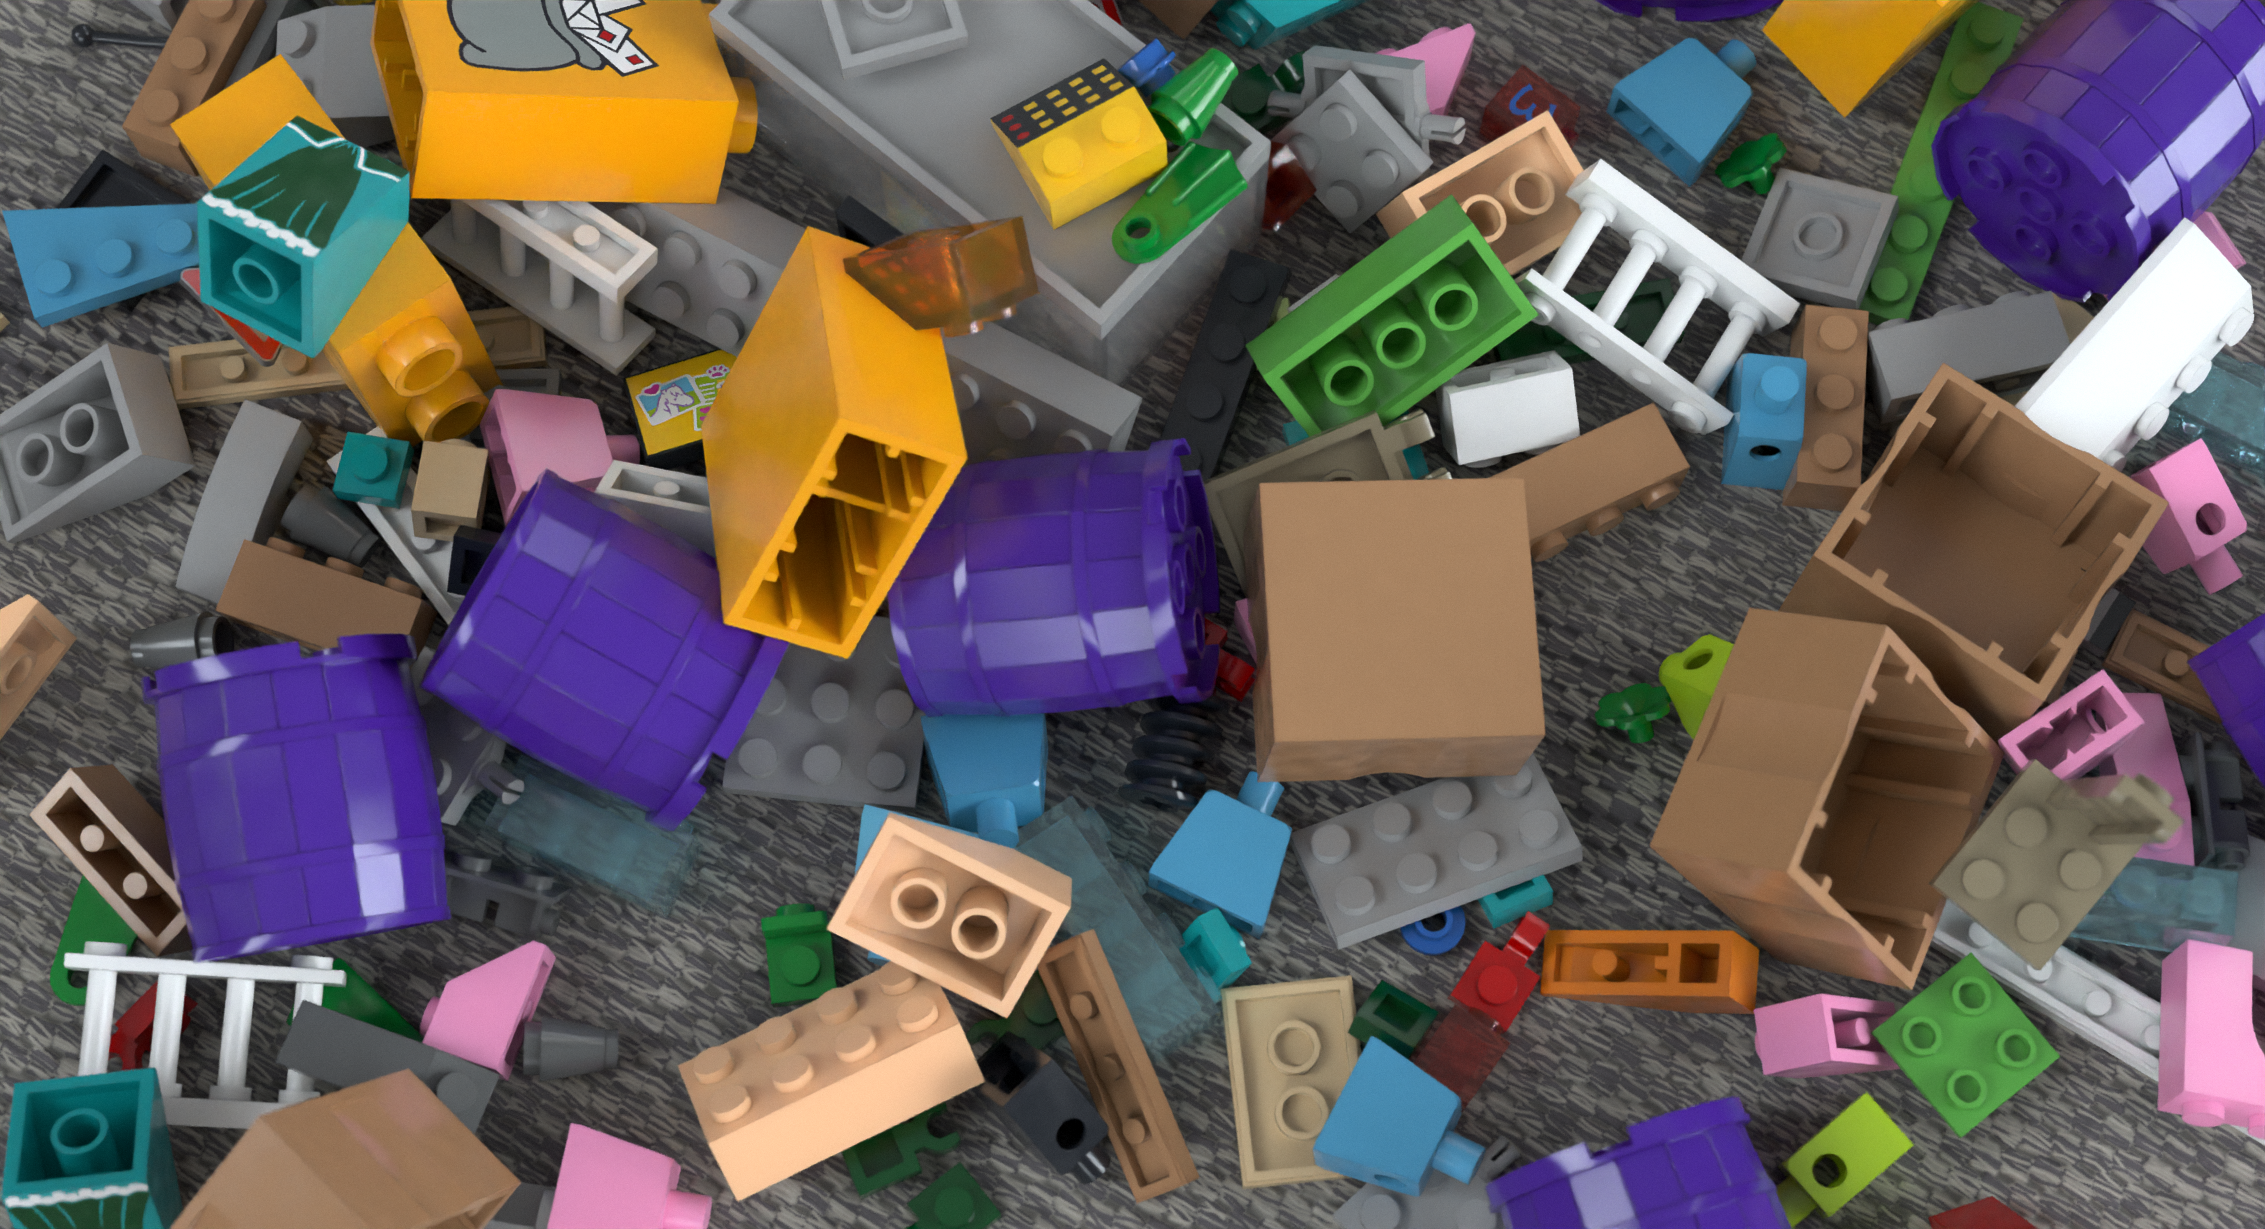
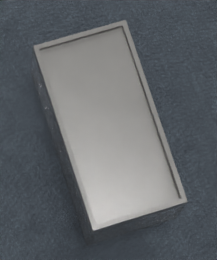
(926, 157)

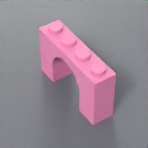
(2207, 1039)

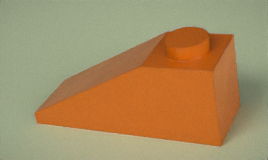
(1653, 969)

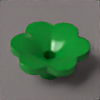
(1752, 163)
(1634, 710)

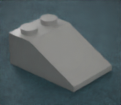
(337, 66)
(89, 442)

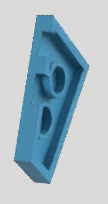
(99, 254)

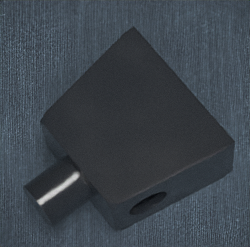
(1043, 1108)

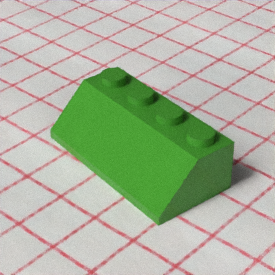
(1393, 324)

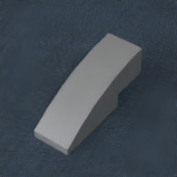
(242, 496)

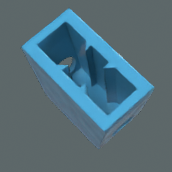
(1685, 103)
(1767, 410)
(988, 771)
(1228, 855)
(1395, 1126)

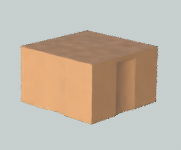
(1979, 547)
(1392, 629)
(1828, 795)
(356, 1161)

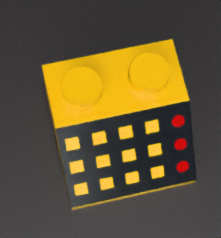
(1082, 142)

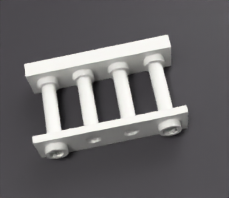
(1703, 272)
(573, 293)
(228, 1101)

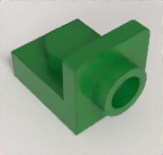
(799, 954)

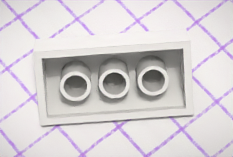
(2143, 349)

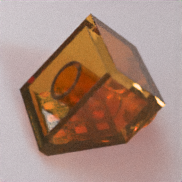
(950, 274)

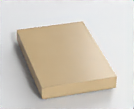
(1286, 1073)

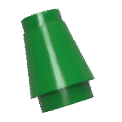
(1192, 96)

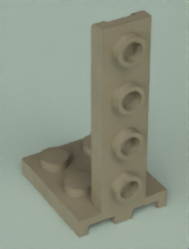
(2052, 854)

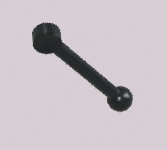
(84, 36)

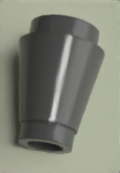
(329, 526)
(181, 640)
(567, 1048)

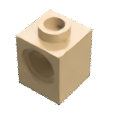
(450, 488)

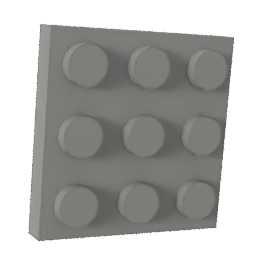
(834, 730)

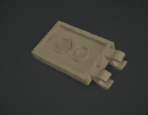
(1346, 452)

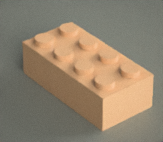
(828, 1076)

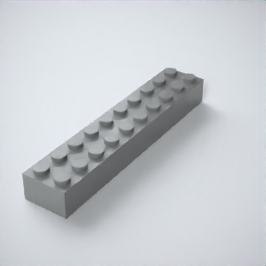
(1008, 392)

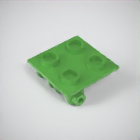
(1965, 1045)

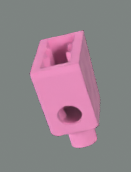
(548, 431)
(2197, 519)
(2067, 735)
(621, 1187)

